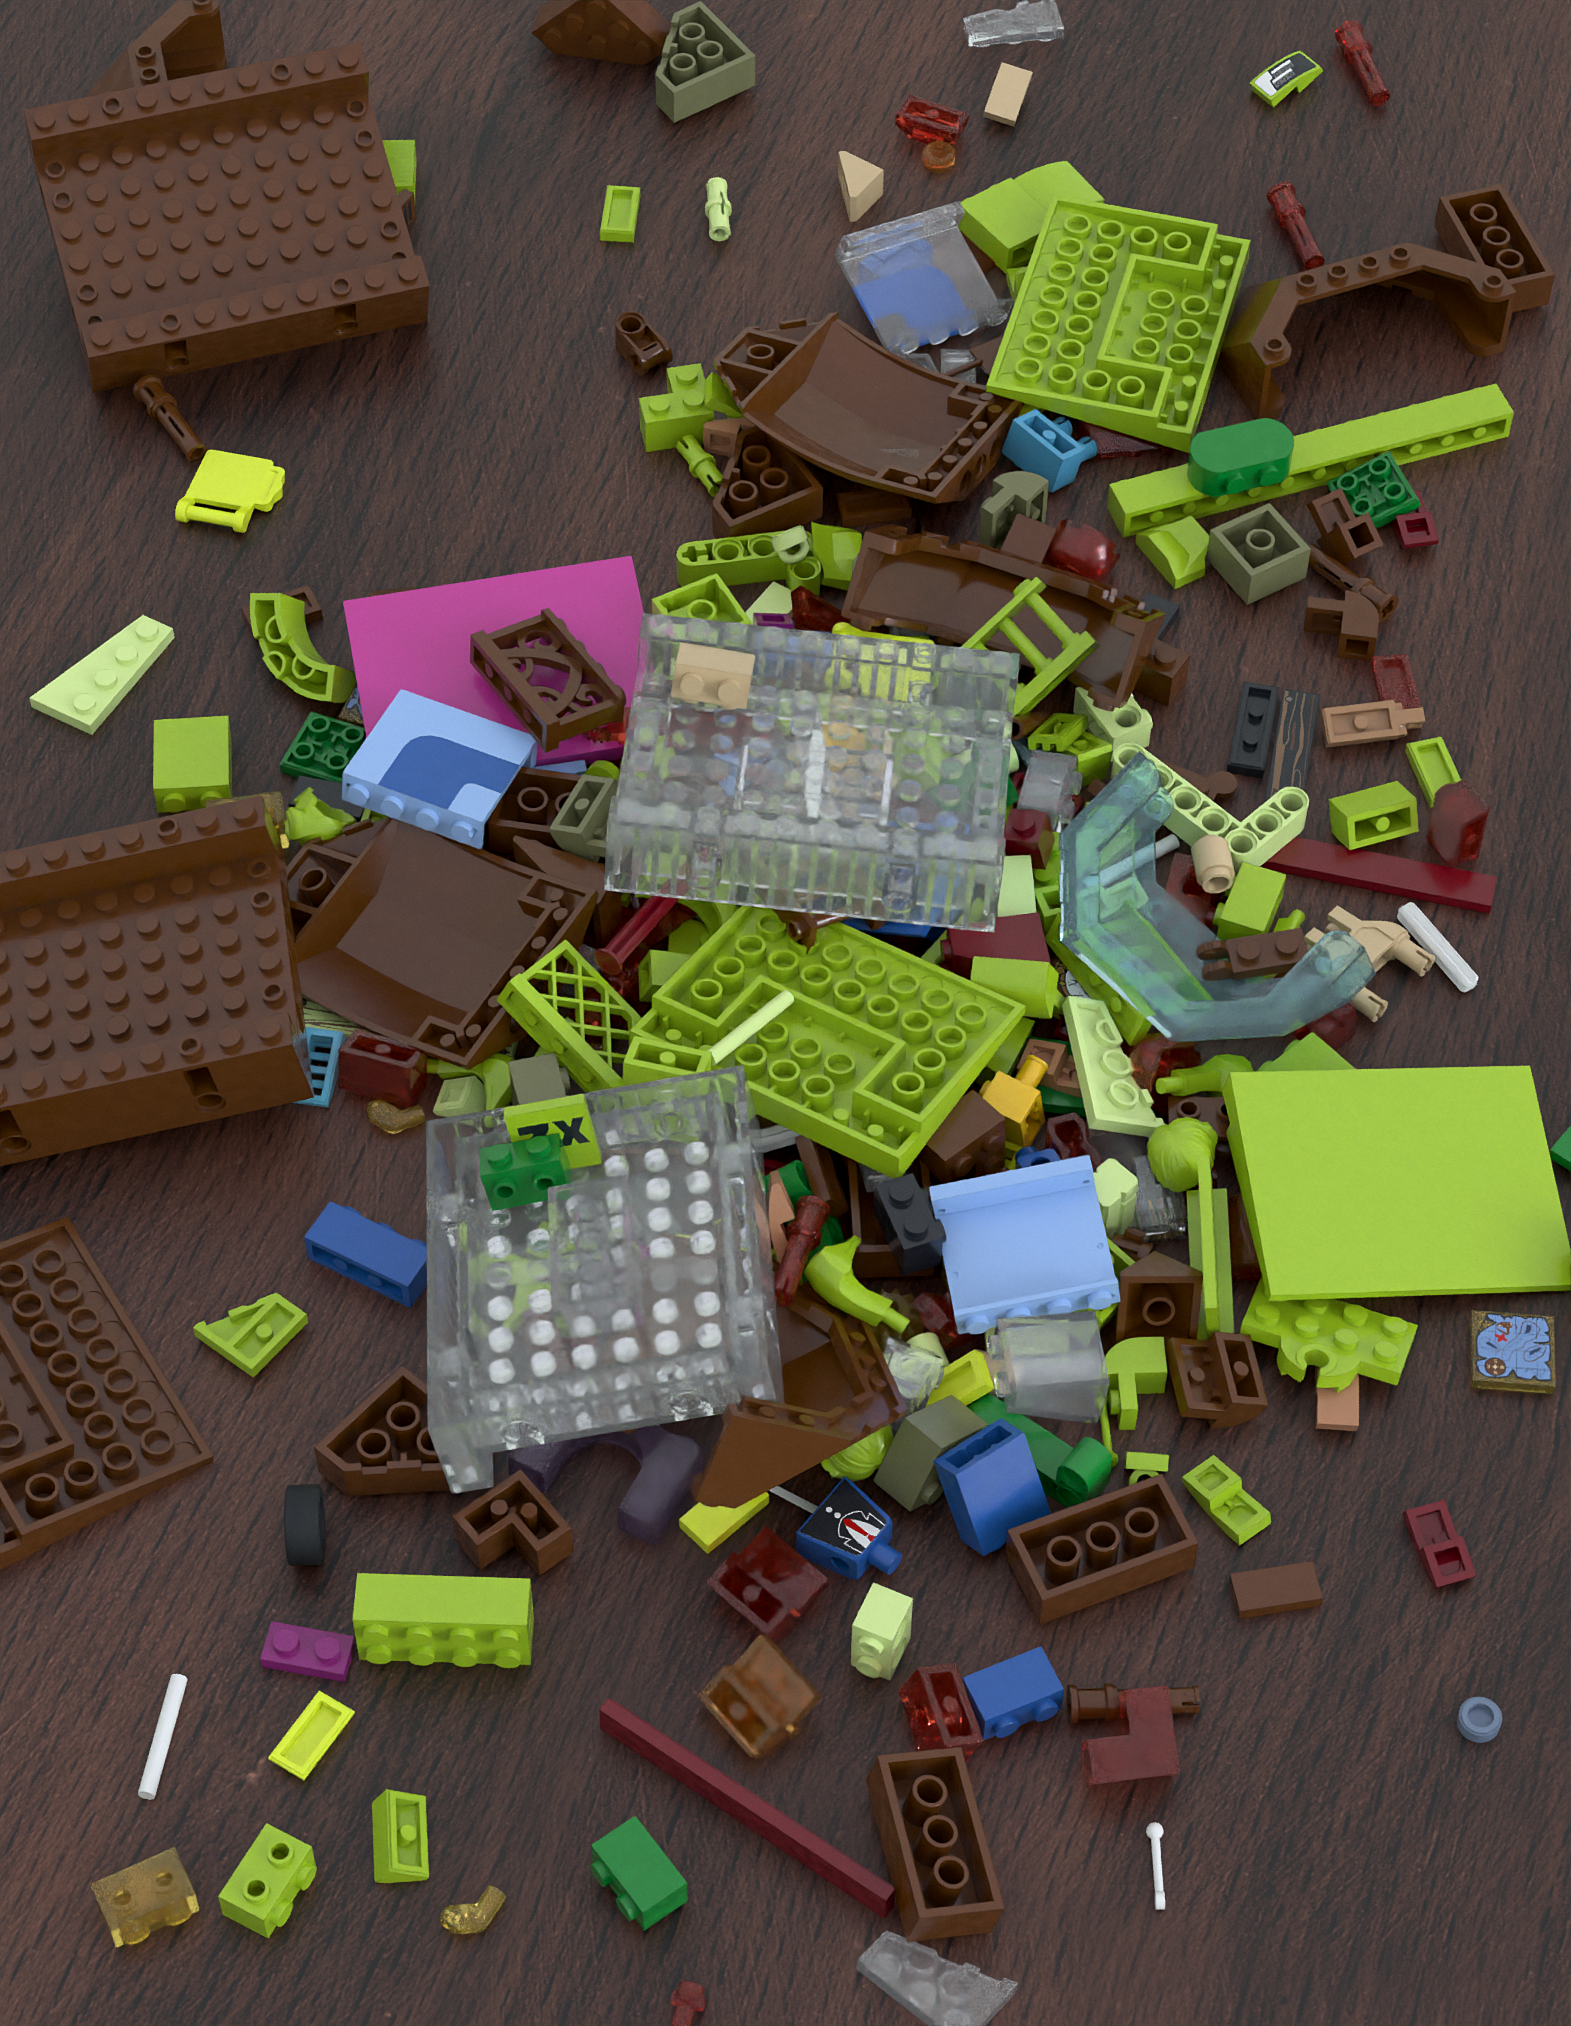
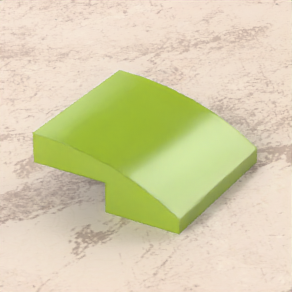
(1057, 179)

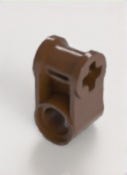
(640, 342)

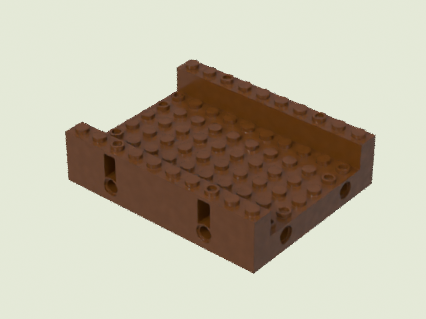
(225, 216)
(147, 981)

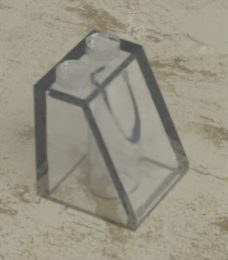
(1051, 1366)

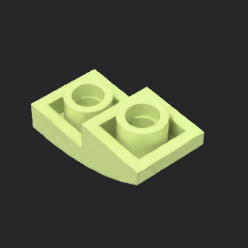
(1017, 887)

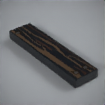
(1293, 741)

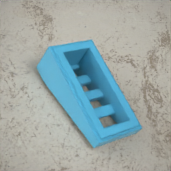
(324, 1039)

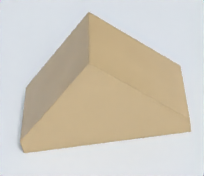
(859, 183)

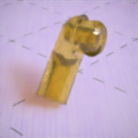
(392, 1119)
(473, 1917)

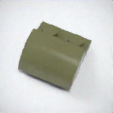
(1012, 494)
(584, 818)

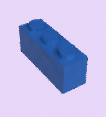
(368, 1253)

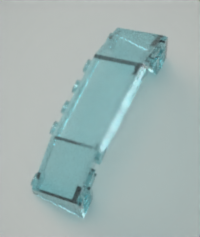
(1147, 940)

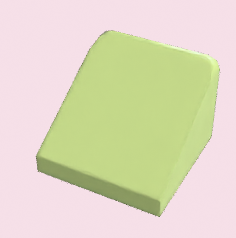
(460, 1097)

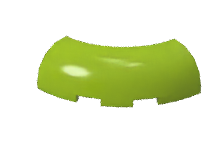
(288, 651)

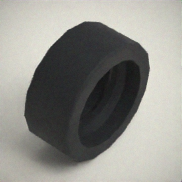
(304, 1524)

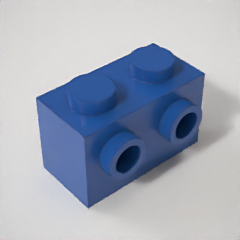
(1014, 1693)

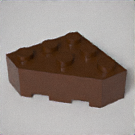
(603, 29)
(764, 489)
(384, 1443)

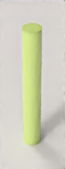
(750, 1026)

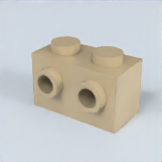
(712, 676)

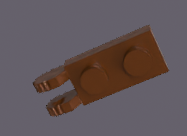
(1252, 955)

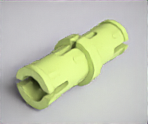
(718, 209)

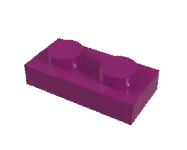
(307, 1651)

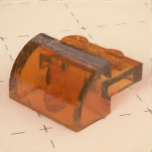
(760, 1698)

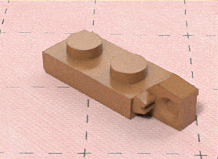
(1368, 722)

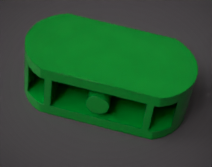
(1240, 457)

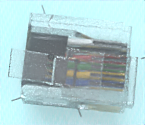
(1157, 1208)

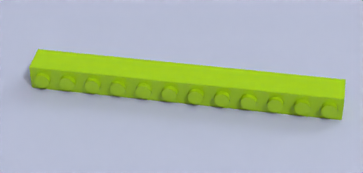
(1322, 455)

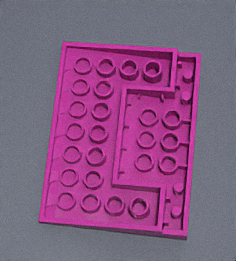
(423, 641)

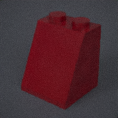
(1013, 938)

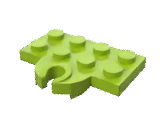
(1330, 1335)

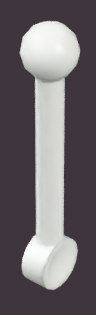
(1155, 1832)

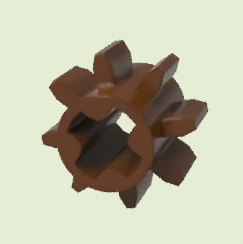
(1133, 1243)

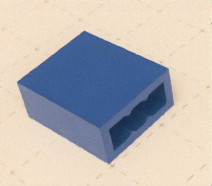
(991, 1486)

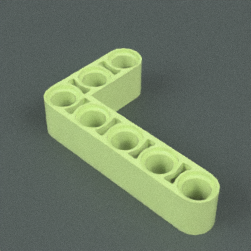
(1196, 815)

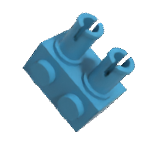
(1047, 448)

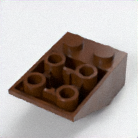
(572, 868)

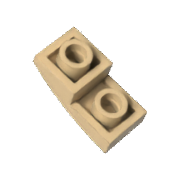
(1007, 94)

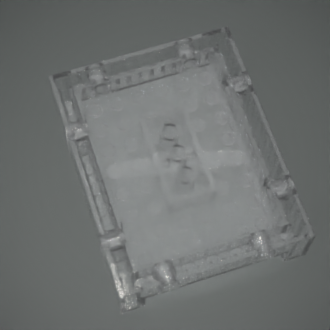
(842, 789)
(615, 1297)

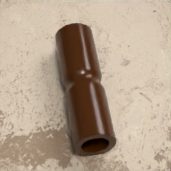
(1026, 724)

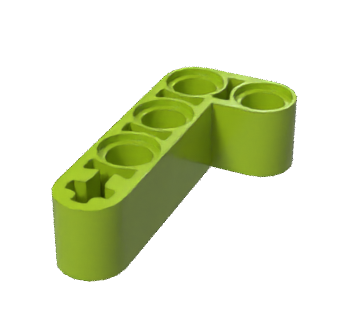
(747, 561)

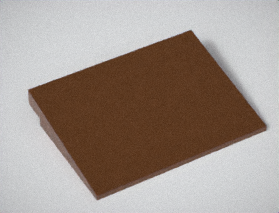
(79, 1398)

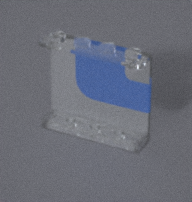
(919, 280)

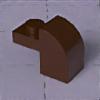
(1341, 532)
(1351, 619)

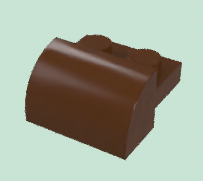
(1216, 1378)

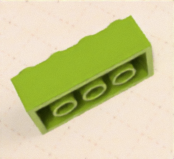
(443, 1619)

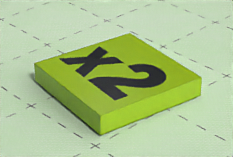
(558, 1115)

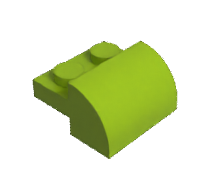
(1022, 981)

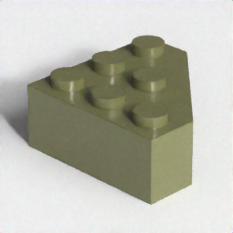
(700, 64)

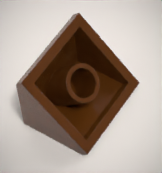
(1158, 1299)

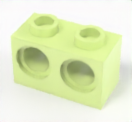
(1116, 727)
(881, 1632)

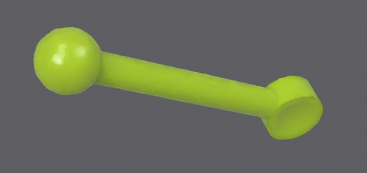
(1106, 1432)

